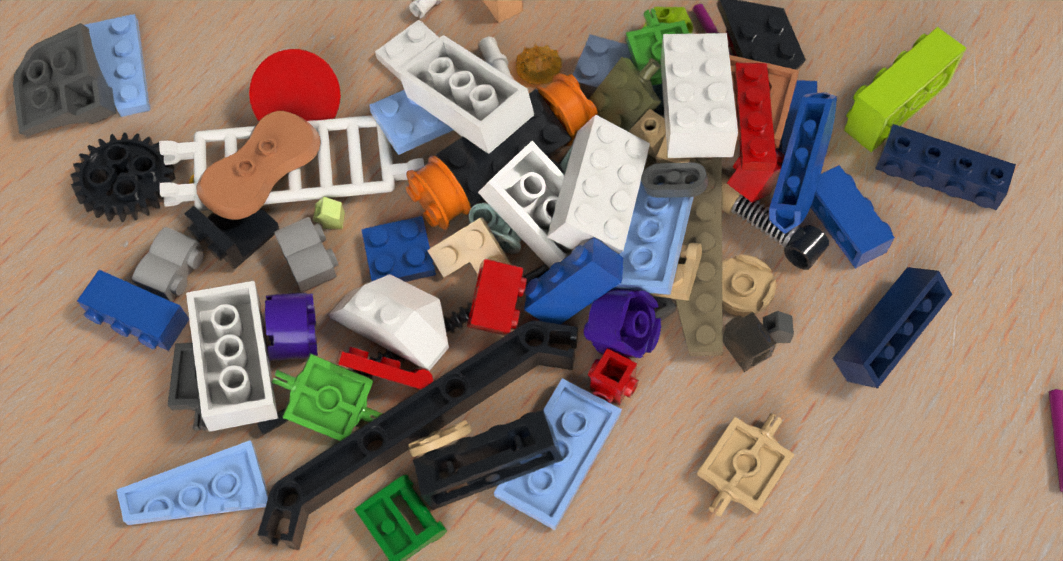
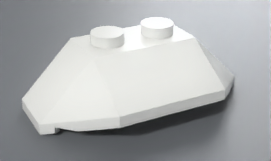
(396, 319)

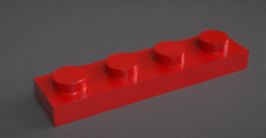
(754, 117)

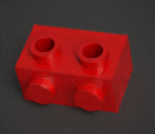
(755, 184)
(496, 297)

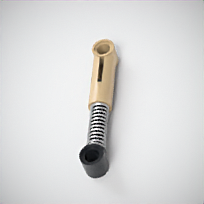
(801, 244)

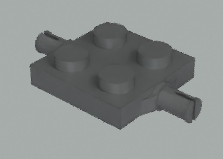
(184, 384)

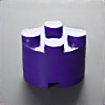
(624, 323)
(291, 326)

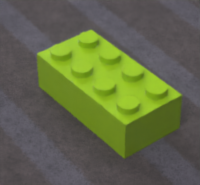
(903, 88)

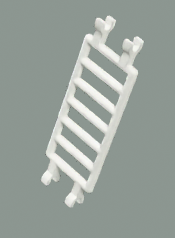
(196, 150)

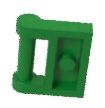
(390, 527)

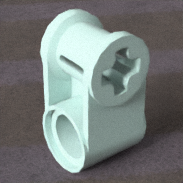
(502, 231)

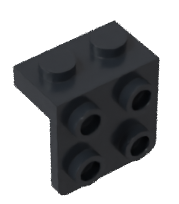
(232, 238)

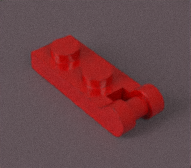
(386, 369)

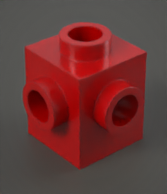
(613, 377)

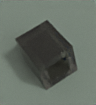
(748, 341)

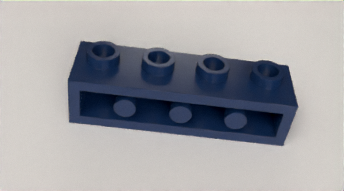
(945, 167)
(892, 327)

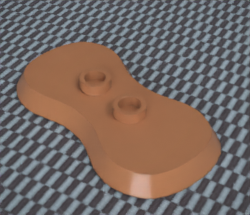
(243, 180)

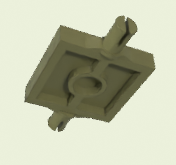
(626, 93)

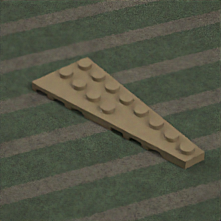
(703, 313)

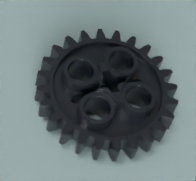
(121, 170)

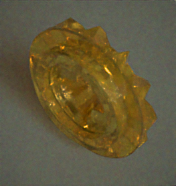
(529, 71)

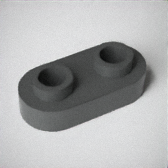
(675, 180)

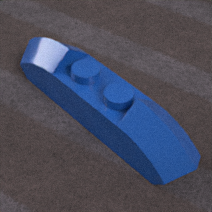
(803, 160)

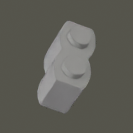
(306, 254)
(168, 264)

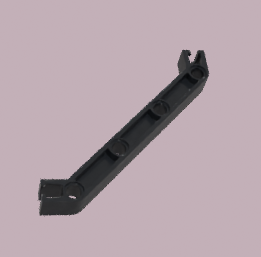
(409, 421)

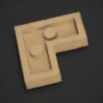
(467, 245)

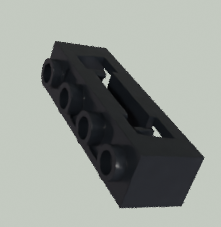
(487, 459)

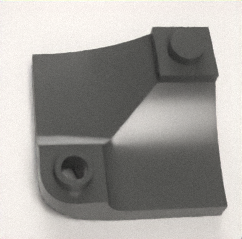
(61, 84)

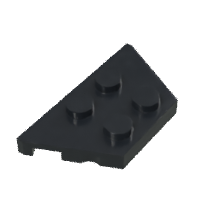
(761, 33)

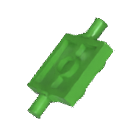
(647, 42)
(327, 398)

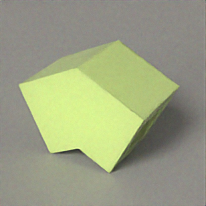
(329, 213)

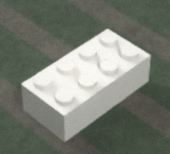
(466, 93)
(698, 96)
(599, 186)
(526, 200)
(231, 356)

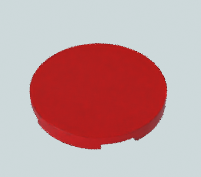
(295, 84)

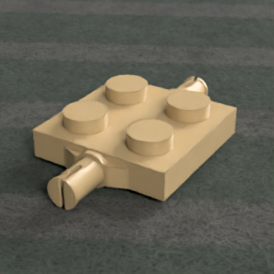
(745, 464)

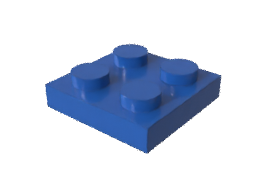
(399, 250)

